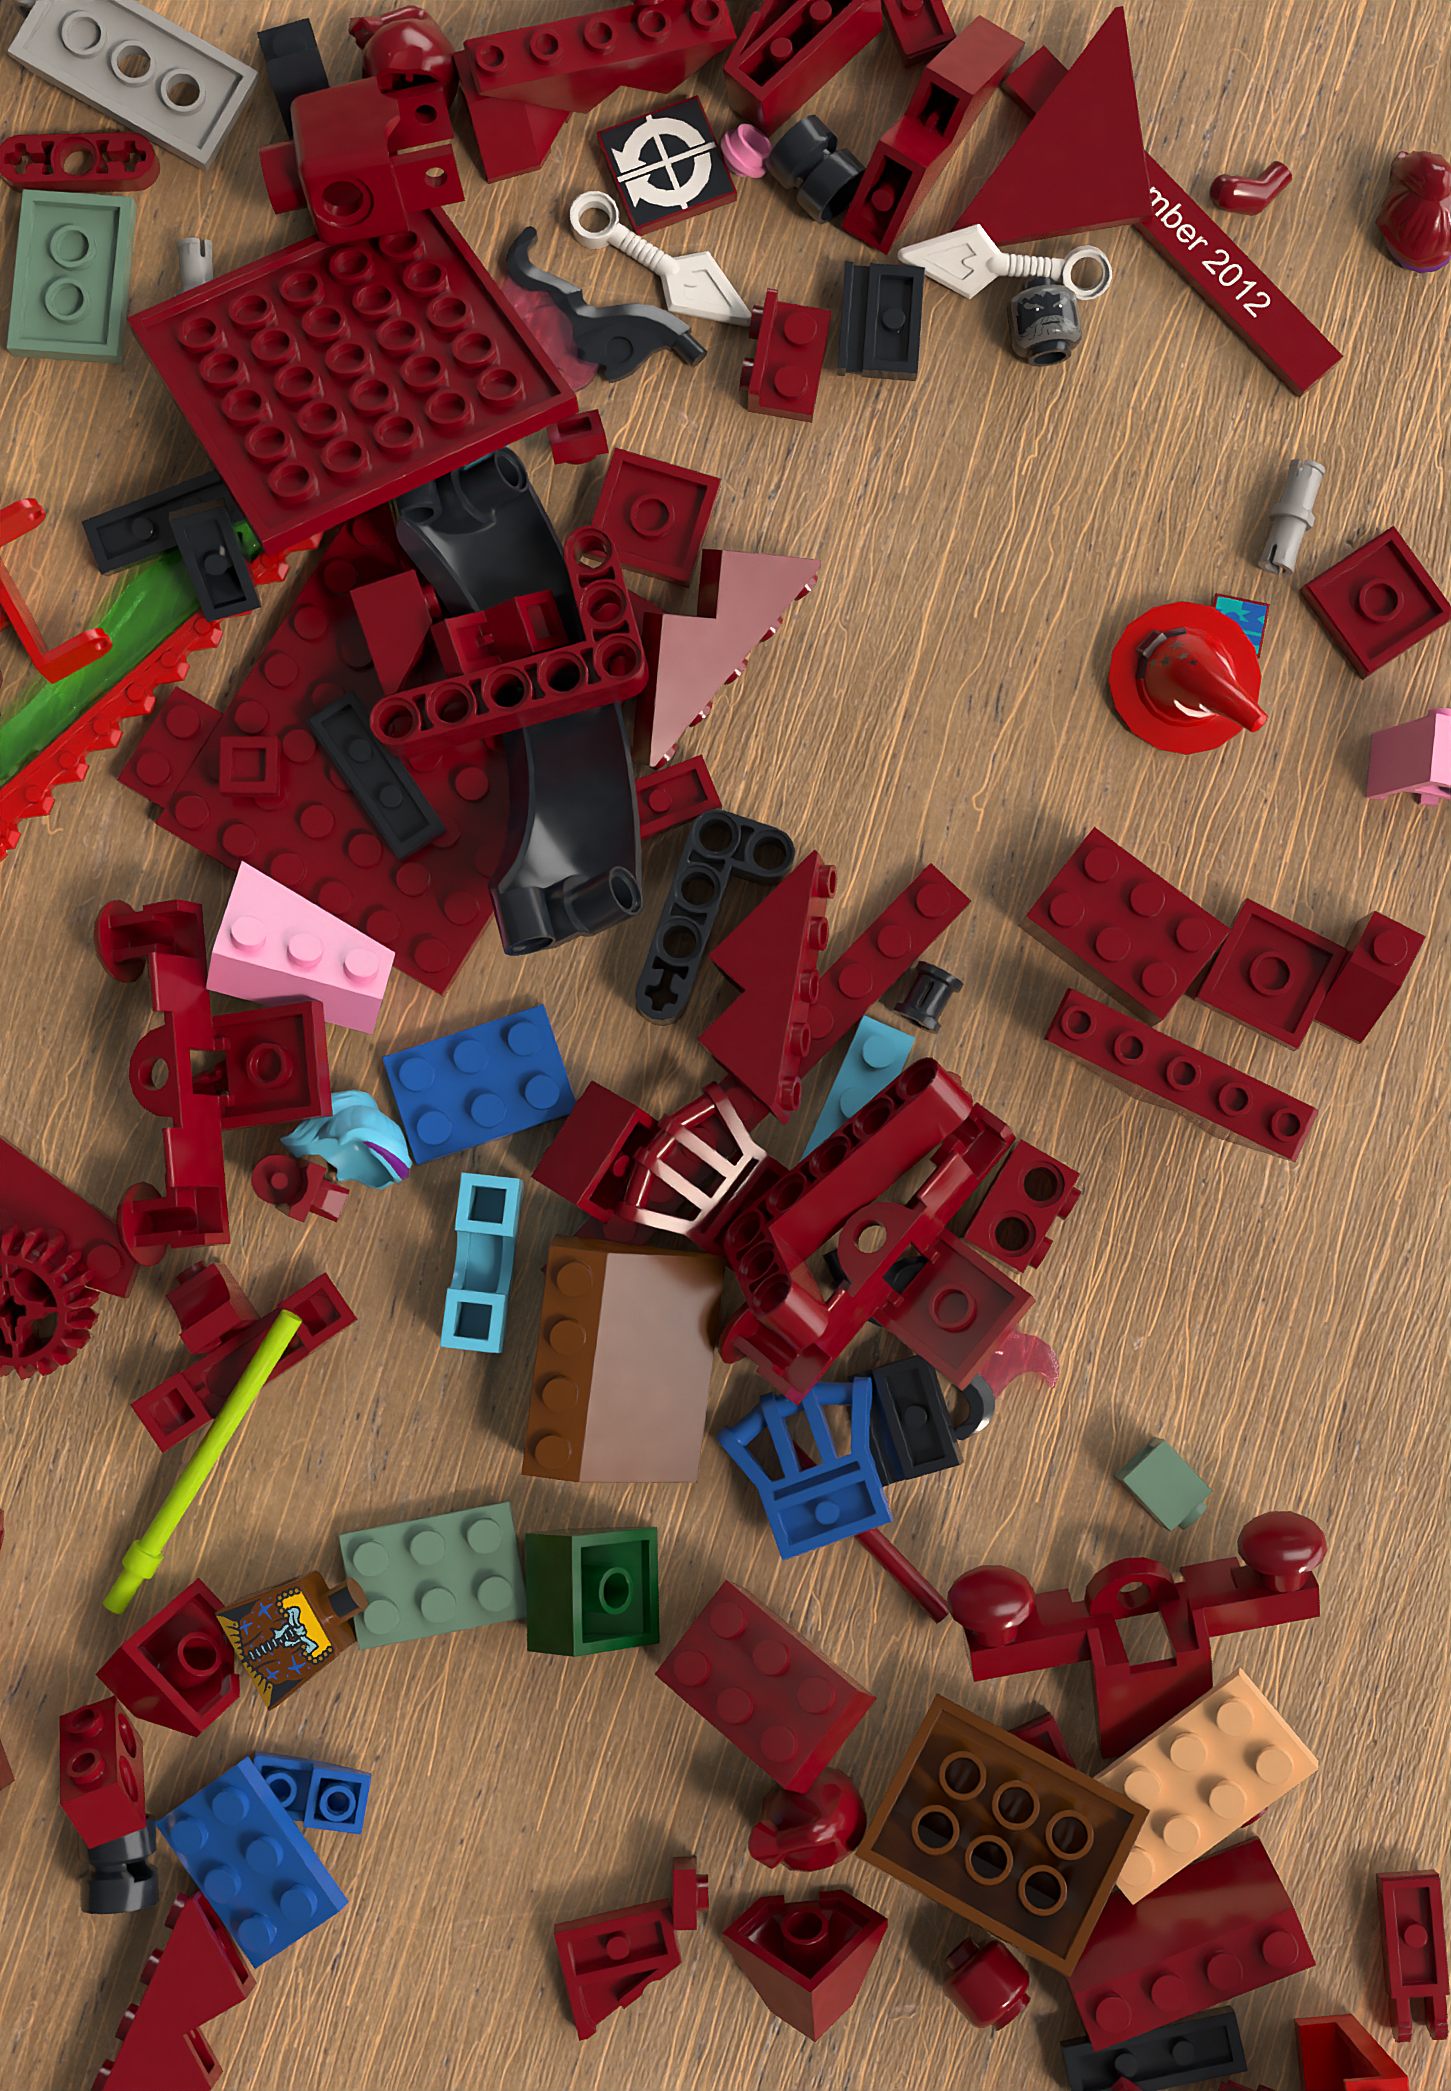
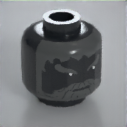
(1044, 322)

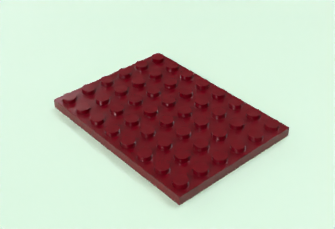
(317, 830)

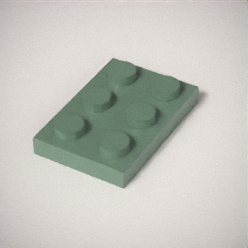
(72, 276)
(436, 1574)

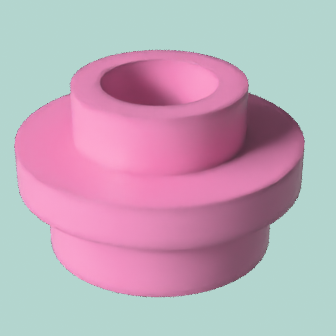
(746, 151)

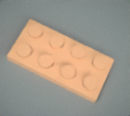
(1204, 1778)

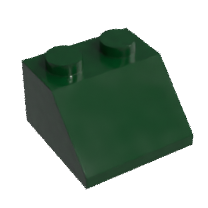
(591, 1590)

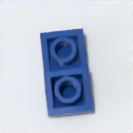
(317, 1791)

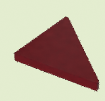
(1077, 159)

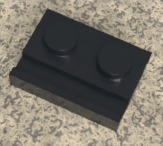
(881, 321)
(909, 1421)

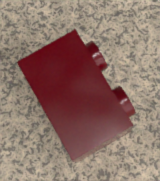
(594, 1151)

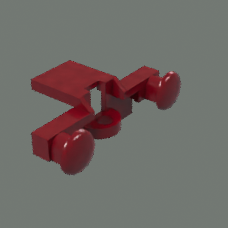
(272, 1064)
(949, 1312)
(1020, 1631)

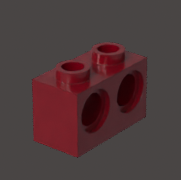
(1009, 1200)
(101, 1772)

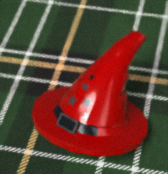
(1185, 678)

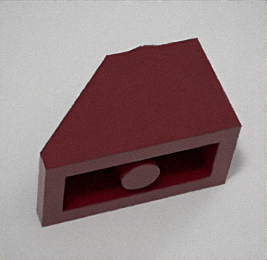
(397, 627)
(1369, 975)

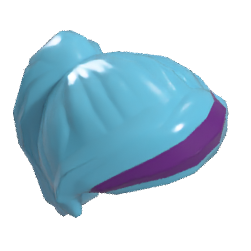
(355, 1141)

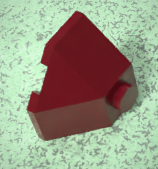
(508, 133)
(177, 1665)
(807, 1955)

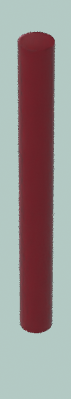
(894, 1562)

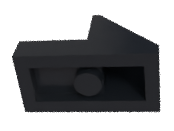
(292, 64)
(215, 559)

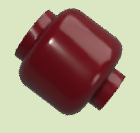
(986, 1982)

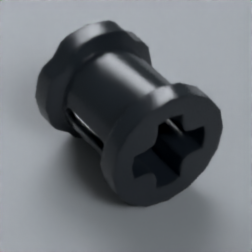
(928, 997)

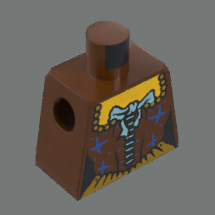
(291, 1631)

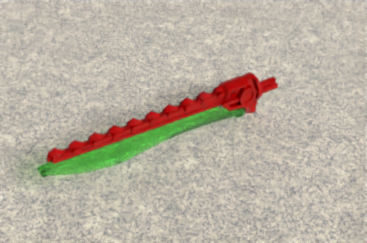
(136, 624)

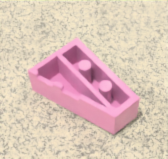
(1413, 759)
(291, 952)

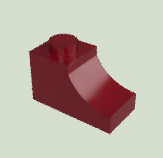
(210, 1307)

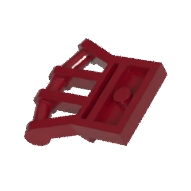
(733, 1191)

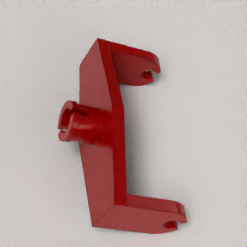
(69, 656)

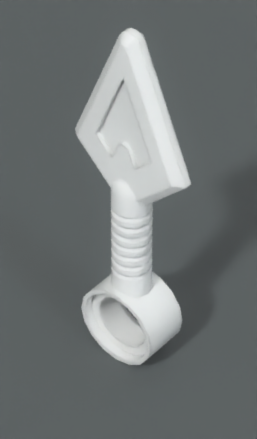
(971, 260)
(690, 282)

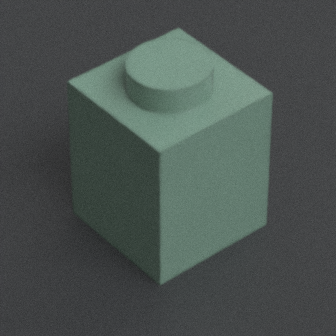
(1164, 1485)

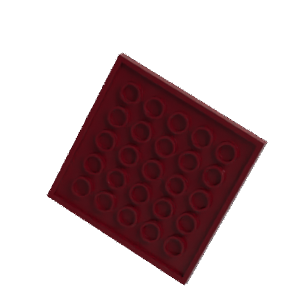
(349, 373)

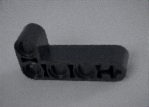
(700, 920)

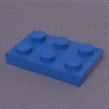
(480, 1085)
(252, 1862)

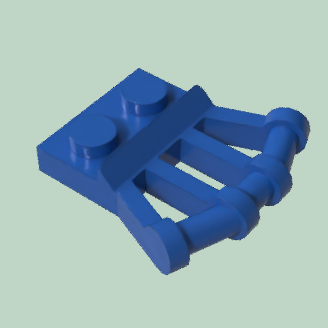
(823, 1501)

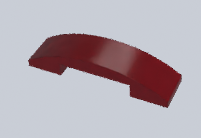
(198, 1393)

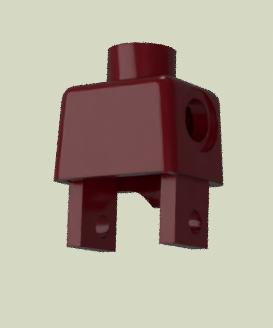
(349, 164)

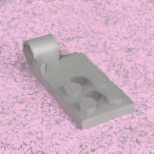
(80, 51)

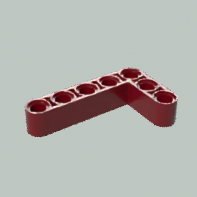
(534, 673)
(828, 1187)

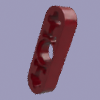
(117, 146)

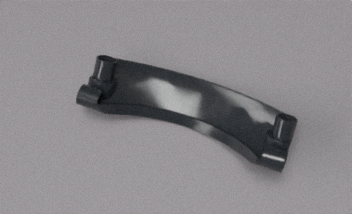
(572, 791)

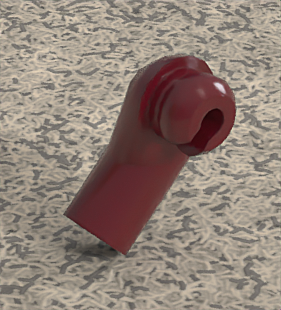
(1250, 195)

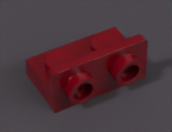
(787, 358)

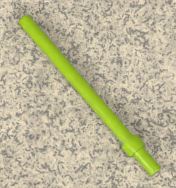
(145, 1554)

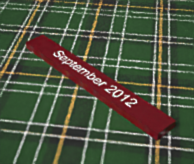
(1206, 257)

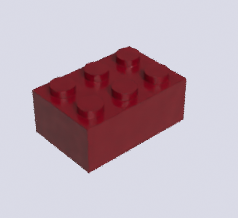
(1124, 928)
(765, 1687)

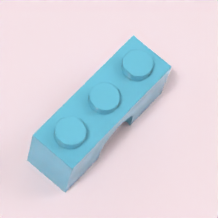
(484, 1263)

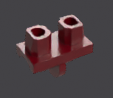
(297, 1187)

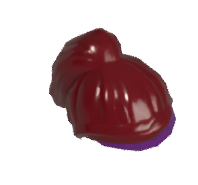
(1418, 211)

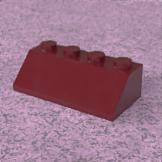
(1187, 1945)

